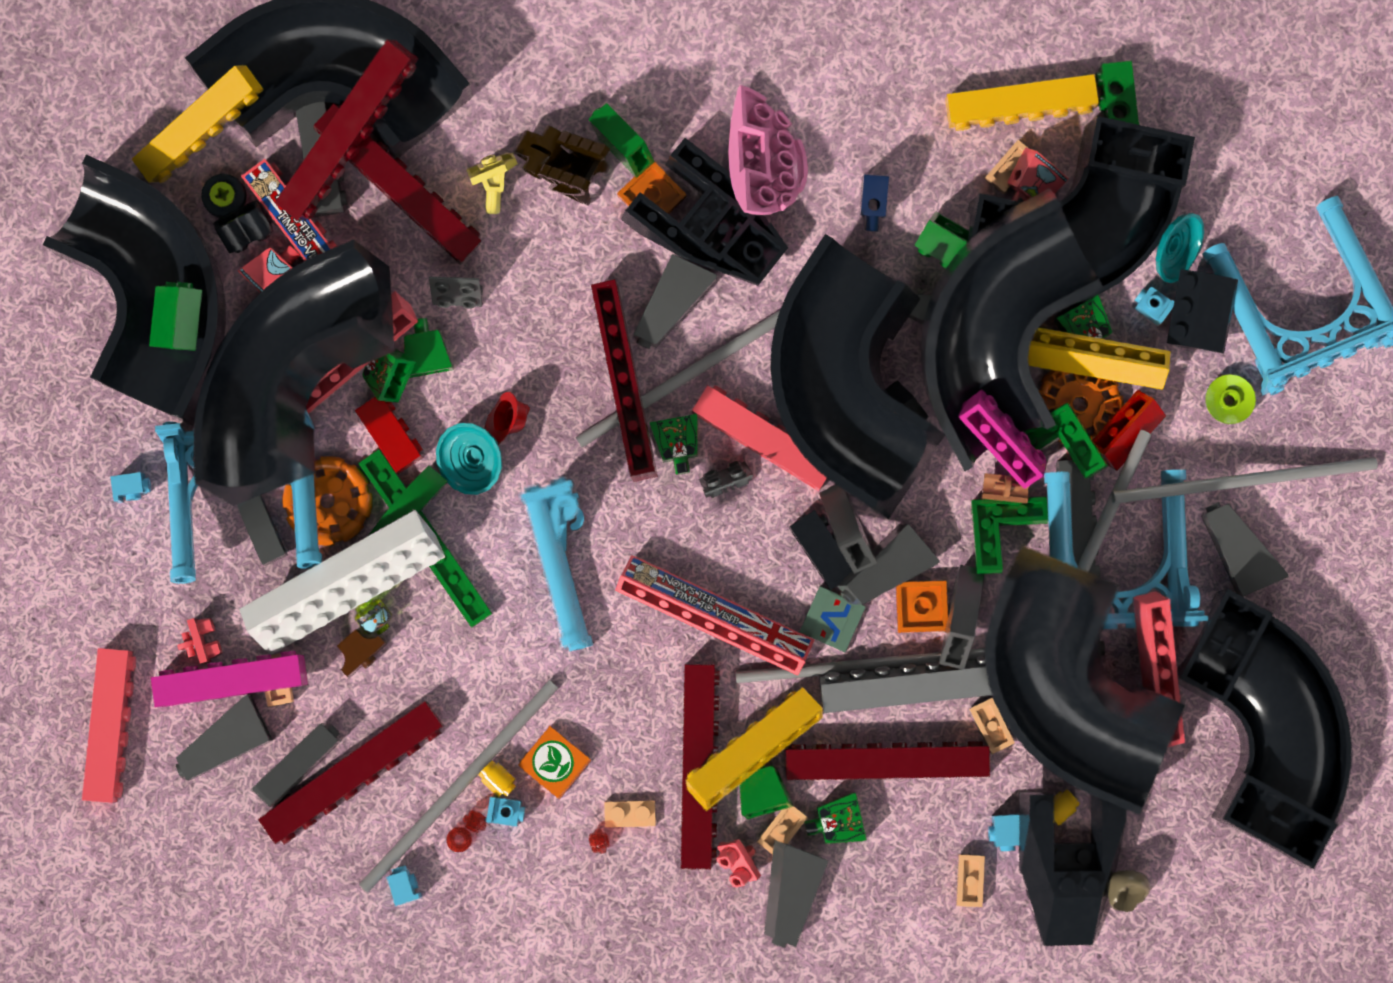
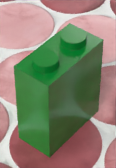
(621, 139)
(175, 316)

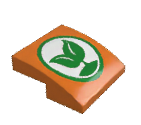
(554, 762)

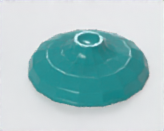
(1179, 246)
(469, 458)

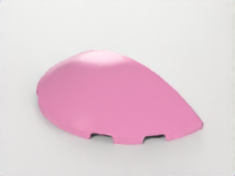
(764, 159)

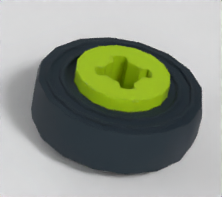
(227, 202)

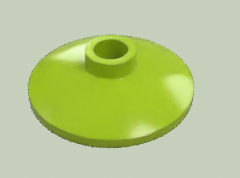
(1242, 395)

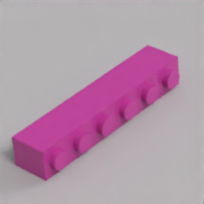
(229, 680)

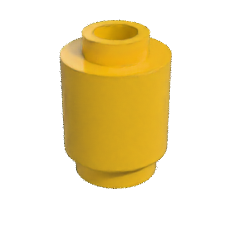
(497, 779)
(1064, 806)

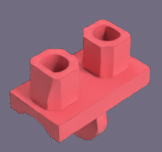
(204, 651)
(739, 860)

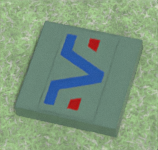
(832, 619)

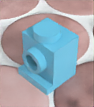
(1154, 314)
(129, 486)
(497, 804)
(403, 886)

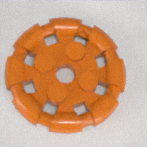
(1088, 392)
(343, 500)

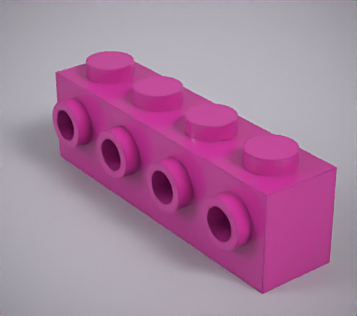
(1003, 438)

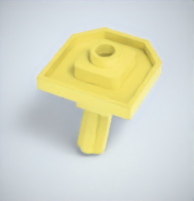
(491, 174)

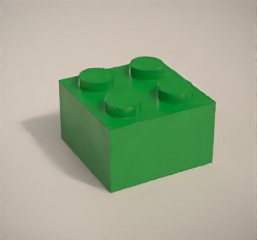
(941, 239)

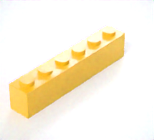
(1022, 101)
(198, 124)
(1099, 358)
(754, 748)

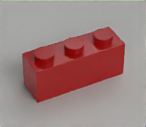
(1120, 433)
(390, 434)

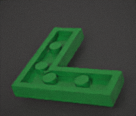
(1074, 438)
(986, 519)

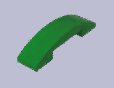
(414, 497)

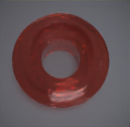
(475, 821)
(451, 839)
(599, 841)

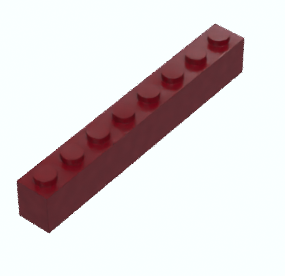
(347, 130)
(410, 195)
(624, 380)
(698, 746)
(887, 763)
(350, 773)

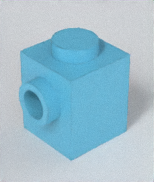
(1004, 831)

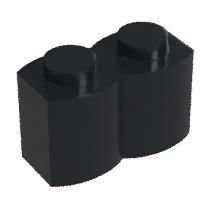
(243, 227)

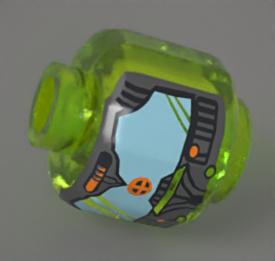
(373, 616)

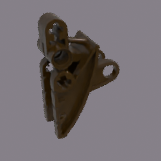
(566, 171)

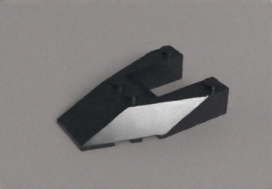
(715, 228)
(1067, 879)

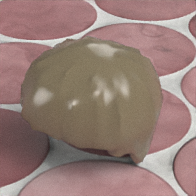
(1127, 890)

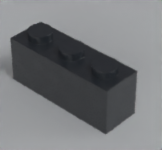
(821, 548)

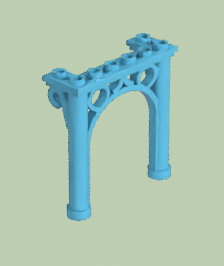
(1254, 325)
(181, 495)
(549, 512)
(1183, 597)

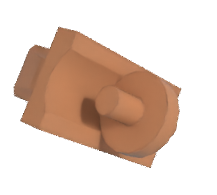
(1003, 489)

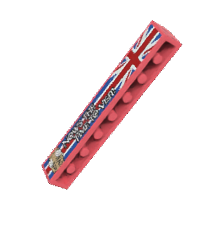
(304, 234)
(714, 615)

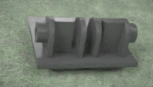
(456, 292)
(735, 473)

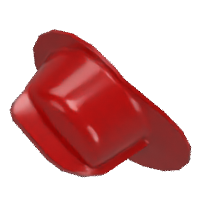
(506, 417)

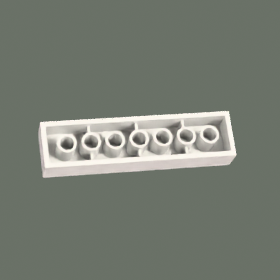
(342, 582)

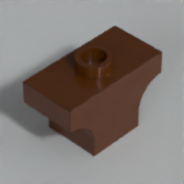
(359, 651)

